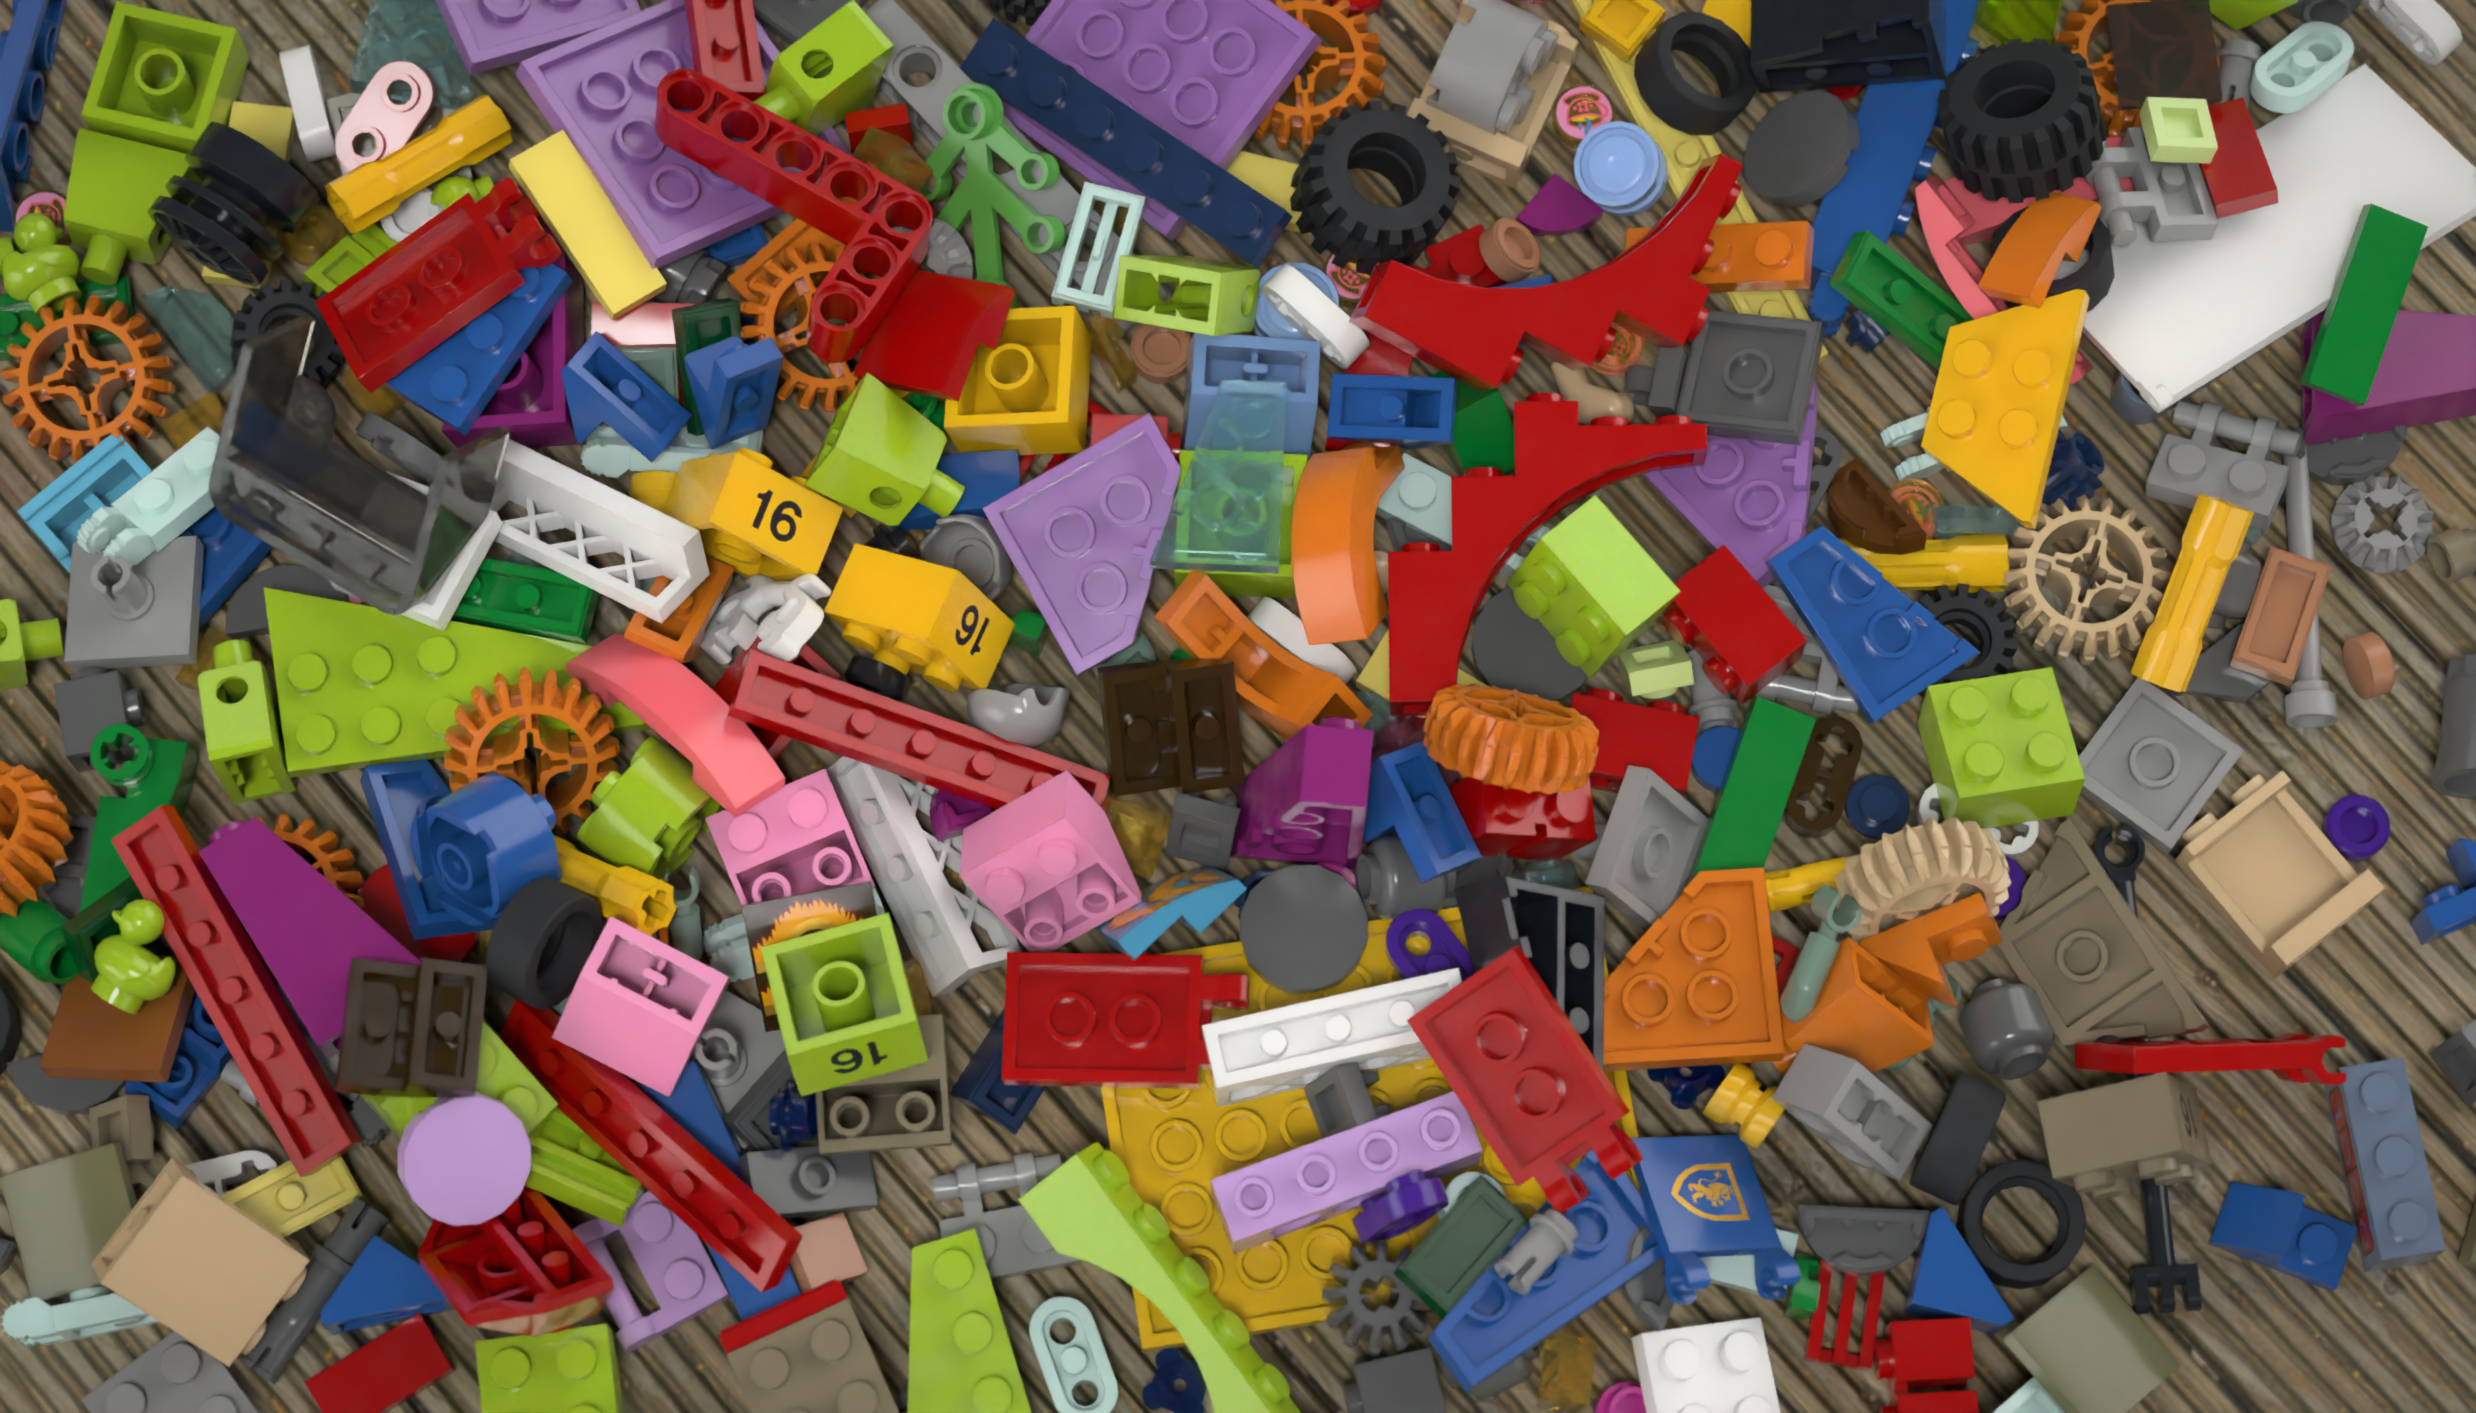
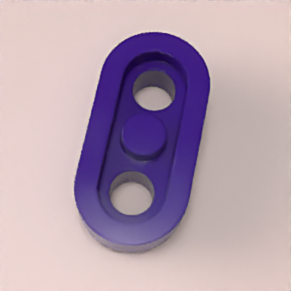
(1444, 952)
(1402, 1208)

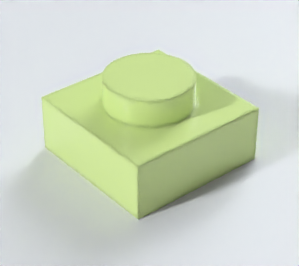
(2178, 130)
(1655, 669)

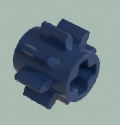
(2073, 470)

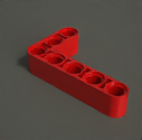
(807, 196)

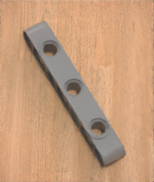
(916, 52)

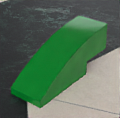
(167, 784)

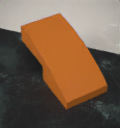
(2036, 245)

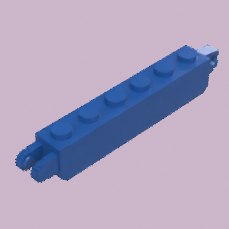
(1891, 153)

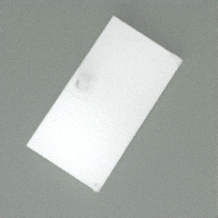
(2206, 305)

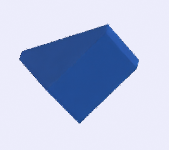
(1952, 1282)
(381, 1290)

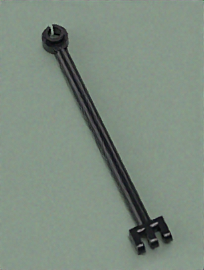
(2162, 1268)

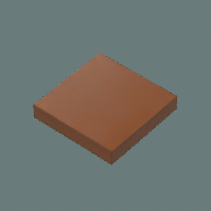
(109, 1044)

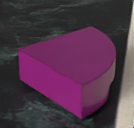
(1559, 210)
(953, 814)

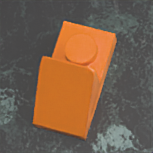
(685, 627)
(1934, 939)

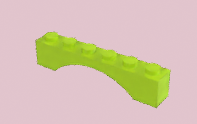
(1099, 1218)

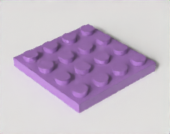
(1183, 64)
(605, 102)

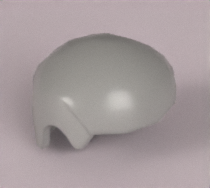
(972, 548)
(1020, 713)

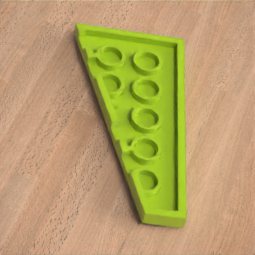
(387, 687)
(958, 1334)

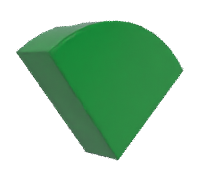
(1029, 631)
(1804, 1296)

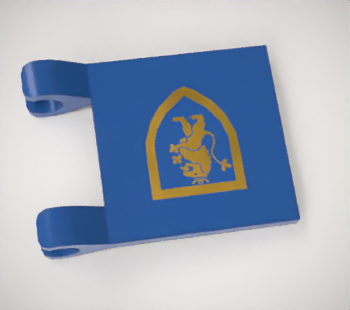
(1709, 1205)

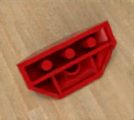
(516, 1270)

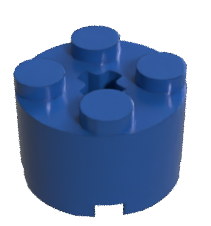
(485, 846)

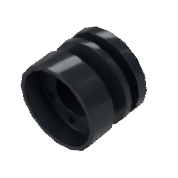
(228, 213)

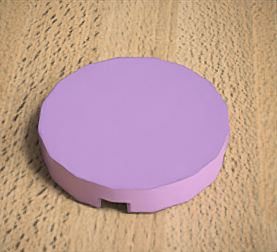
(464, 1159)

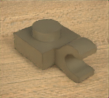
(130, 1123)

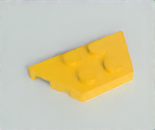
(2005, 399)

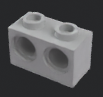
(1852, 1111)

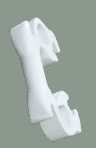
(781, 631)

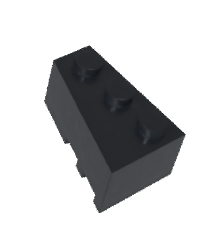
(1846, 43)
(1558, 934)

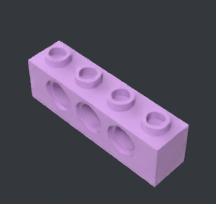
(1343, 1171)

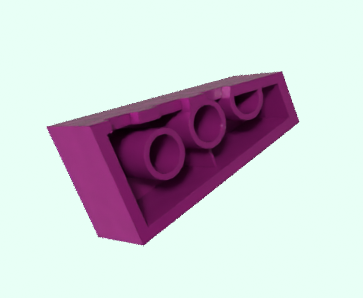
(533, 394)
(1308, 798)

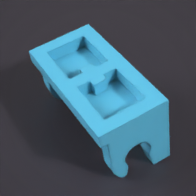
(79, 492)

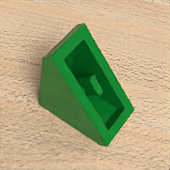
(1480, 430)

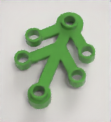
(982, 190)

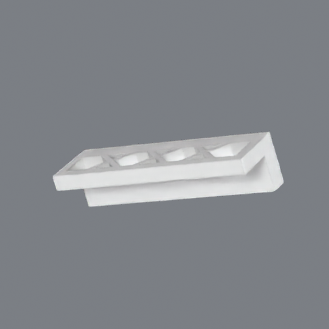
(603, 524)
(911, 875)
(1303, 1041)

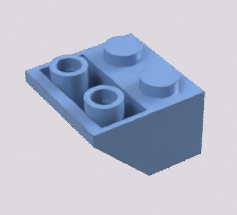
(1253, 359)

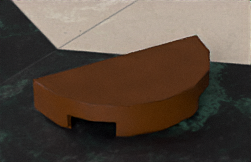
(1869, 515)

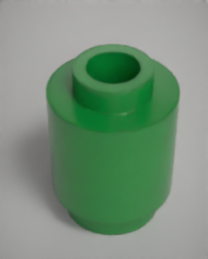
(38, 942)

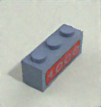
(2384, 1166)

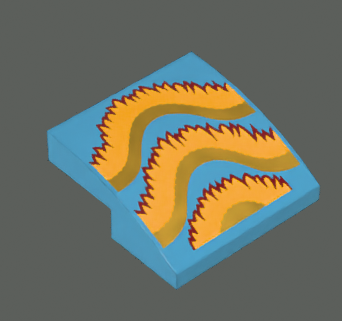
(1189, 898)

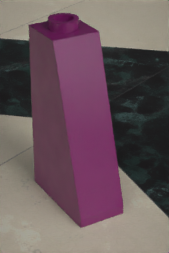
(2420, 379)
(297, 923)

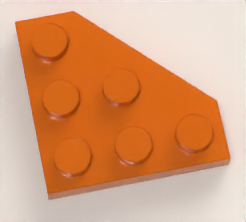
(1698, 982)

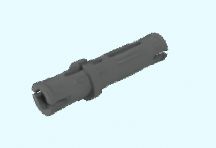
(324, 1274)

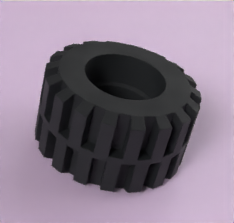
(2022, 120)
(1399, 151)

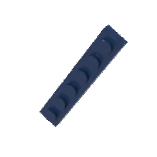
(1126, 143)

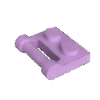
(669, 1260)

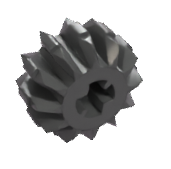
(1384, 1319)

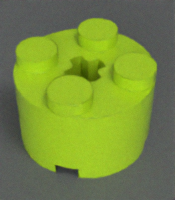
(648, 812)

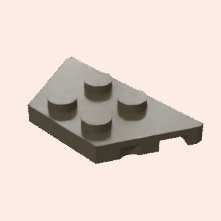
(2091, 954)

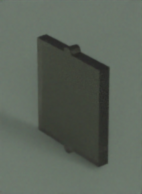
(2163, 51)

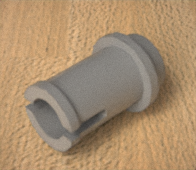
(2236, 68)
(1709, 703)
(1537, 1250)

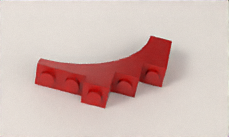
(1644, 289)
(1492, 515)

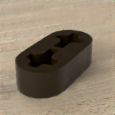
(1837, 781)

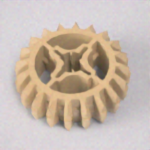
(2107, 582)
(1922, 872)

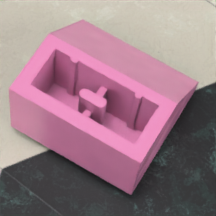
(789, 843)
(1048, 865)
(640, 1006)

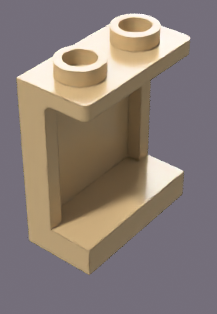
(1506, 153)
(2274, 874)
(200, 1264)

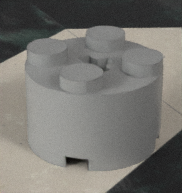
(1489, 65)

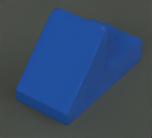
(733, 387)
(612, 389)
(1392, 409)
(1414, 801)
(2450, 907)
(2283, 1234)

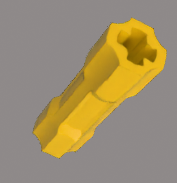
(381, 185)
(2207, 551)
(1954, 561)
(619, 892)

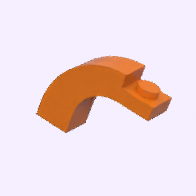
(1335, 544)
(1268, 679)

